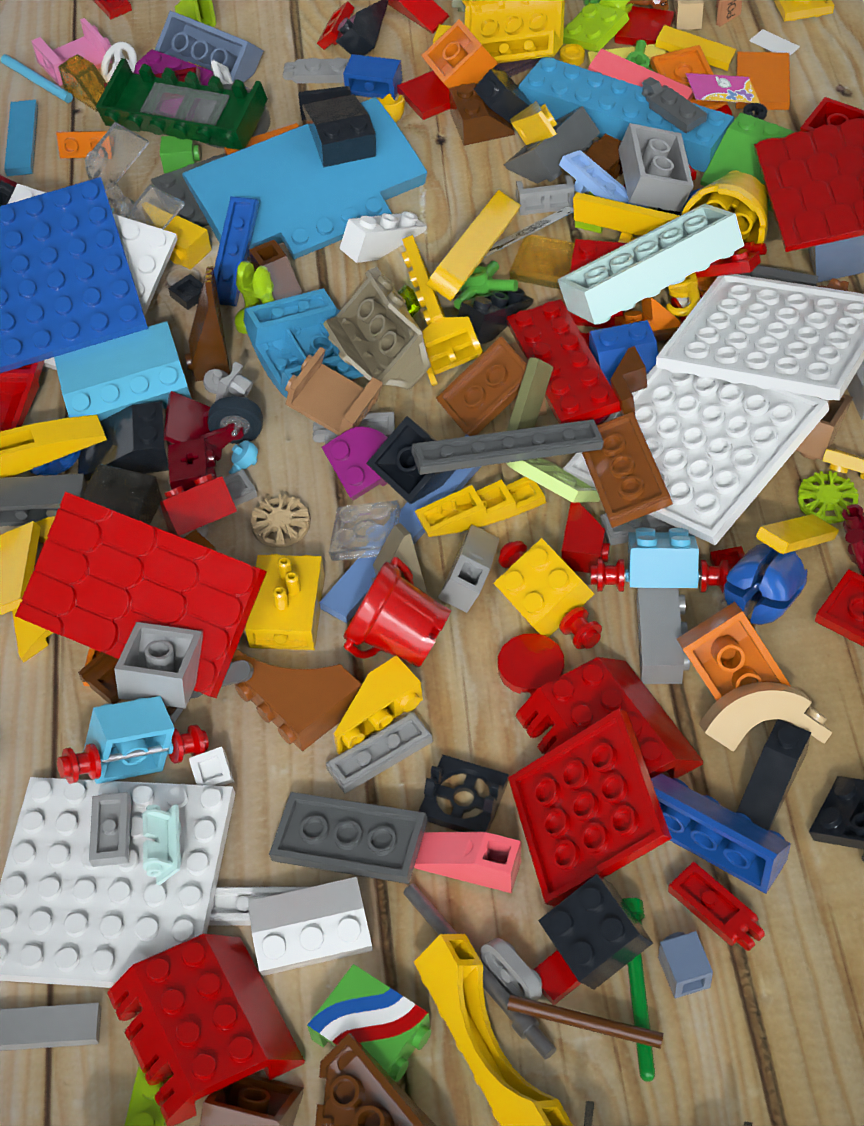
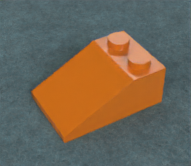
(729, 652)

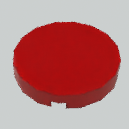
(529, 662)

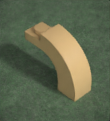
(757, 702)

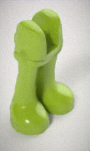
(253, 287)

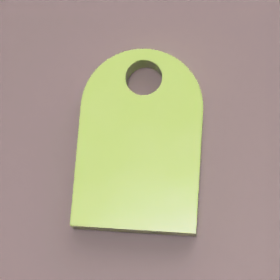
(556, 479)

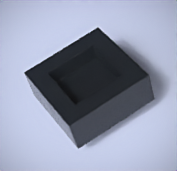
(186, 291)

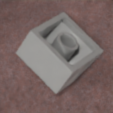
(159, 663)

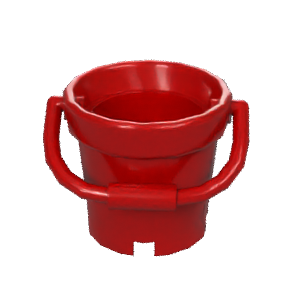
(396, 617)

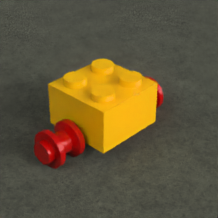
(547, 592)

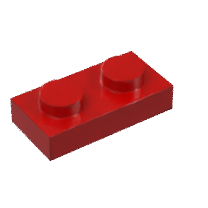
(330, 32)

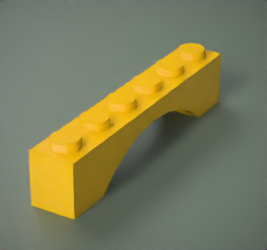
(455, 982)

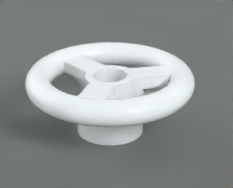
(116, 50)

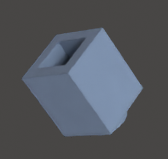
(685, 964)

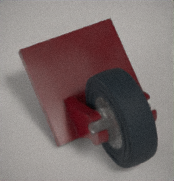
(225, 422)

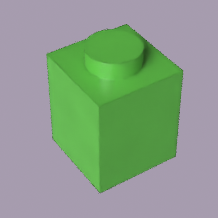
(178, 153)

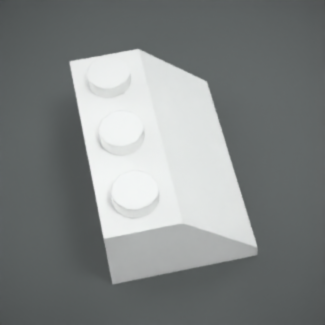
(309, 926)

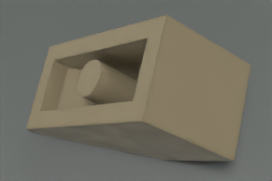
(400, 545)

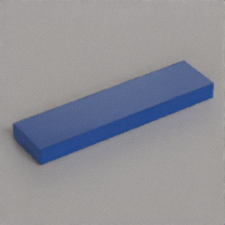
(234, 246)

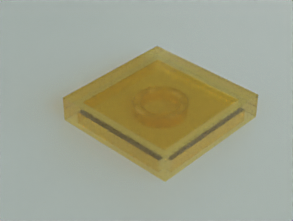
(542, 261)

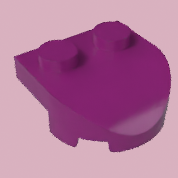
(349, 457)

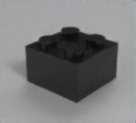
(595, 932)

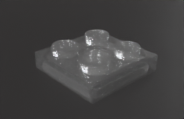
(362, 529)

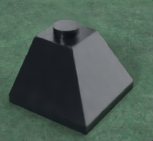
(397, 466)

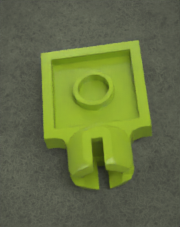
(597, 24)

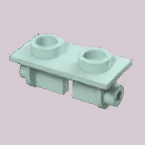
(163, 856)

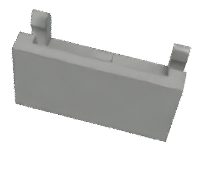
(545, 198)

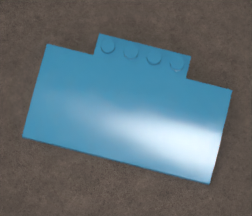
(298, 196)

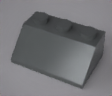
(542, 159)

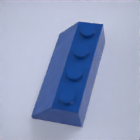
(721, 835)

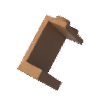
(329, 396)

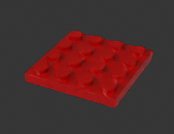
(588, 807)

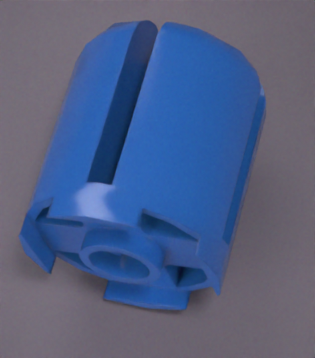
(765, 583)

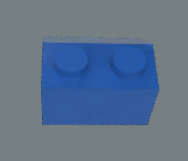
(612, 343)

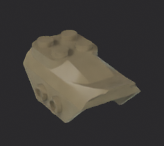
(379, 334)

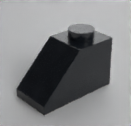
(501, 94)

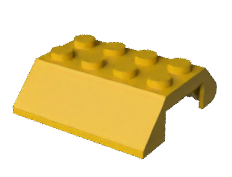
(517, 27)

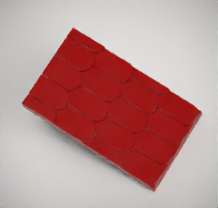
(819, 194)
(113, 571)

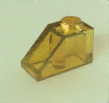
(82, 80)

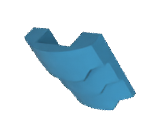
(289, 331)

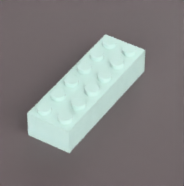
(651, 263)

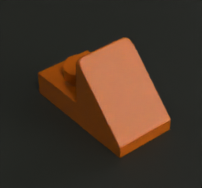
(655, 313)

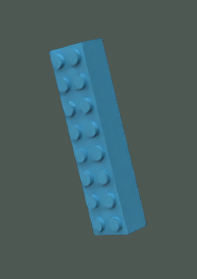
(615, 105)

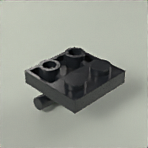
(842, 815)

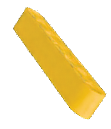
(473, 245)

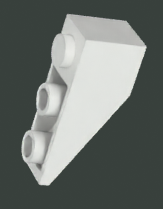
(377, 236)

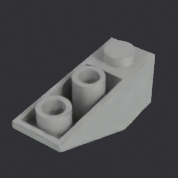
(469, 569)

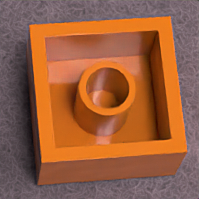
(459, 57)

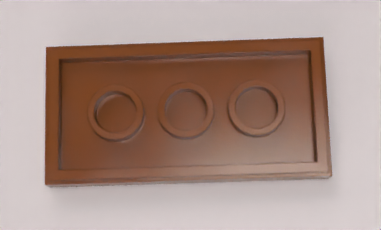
(626, 472)

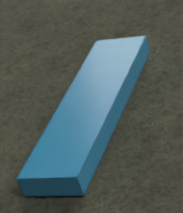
(21, 138)

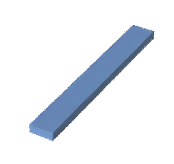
(352, 587)

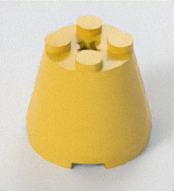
(740, 195)

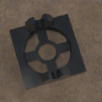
(452, 766)

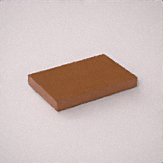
(484, 387)

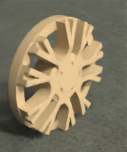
(280, 521)

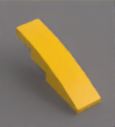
(479, 507)

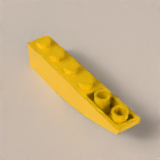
(45, 442)

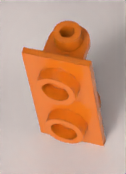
(77, 143)

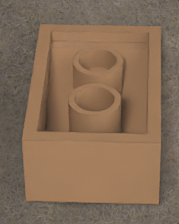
(825, 431)

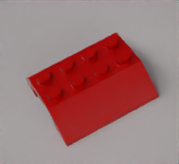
(595, 691)
(202, 1021)

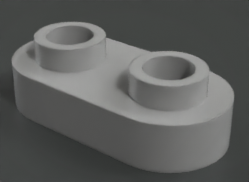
(511, 970)

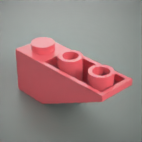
(471, 858)

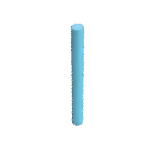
(36, 78)

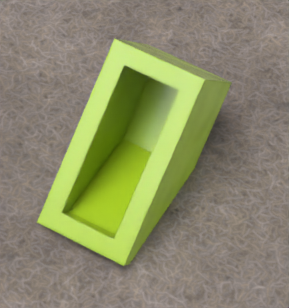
(197, 10)

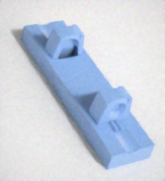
(593, 178)

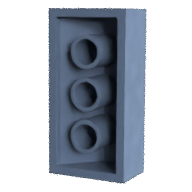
(203, 44)

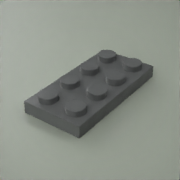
(349, 837)

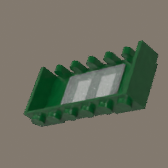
(182, 108)

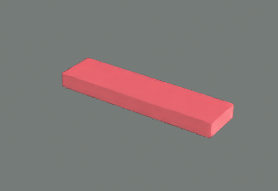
(625, 70)

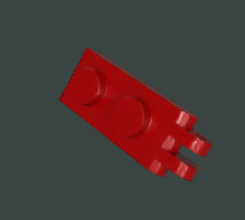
(716, 907)

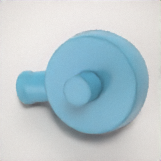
(243, 456)

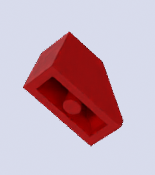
(583, 540)

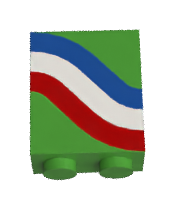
(376, 1017)

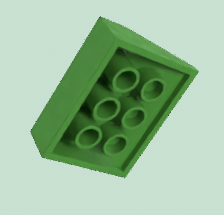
(737, 149)

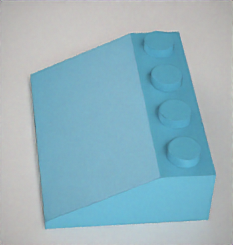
(121, 373)

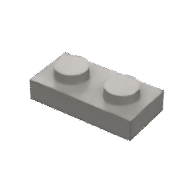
(110, 829)

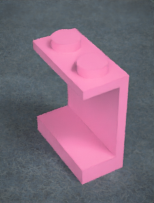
(90, 46)

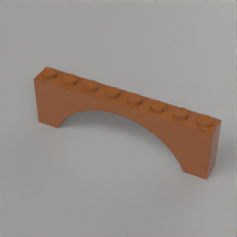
(296, 700)

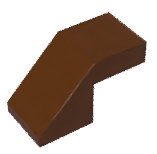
(629, 378)

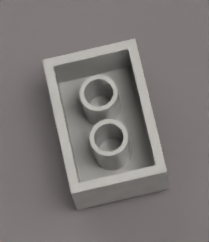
(655, 168)

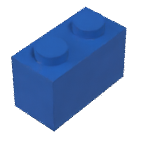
(373, 76)

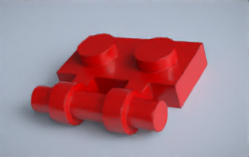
(742, 261)

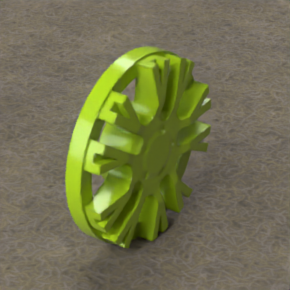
(826, 496)

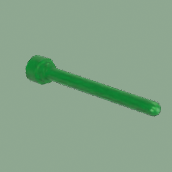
(639, 999)

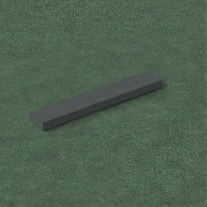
(506, 446)

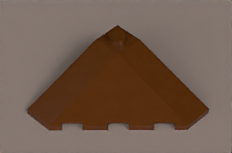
(207, 333)
(362, 1091)

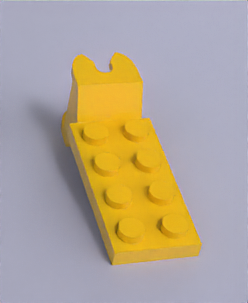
(446, 339)

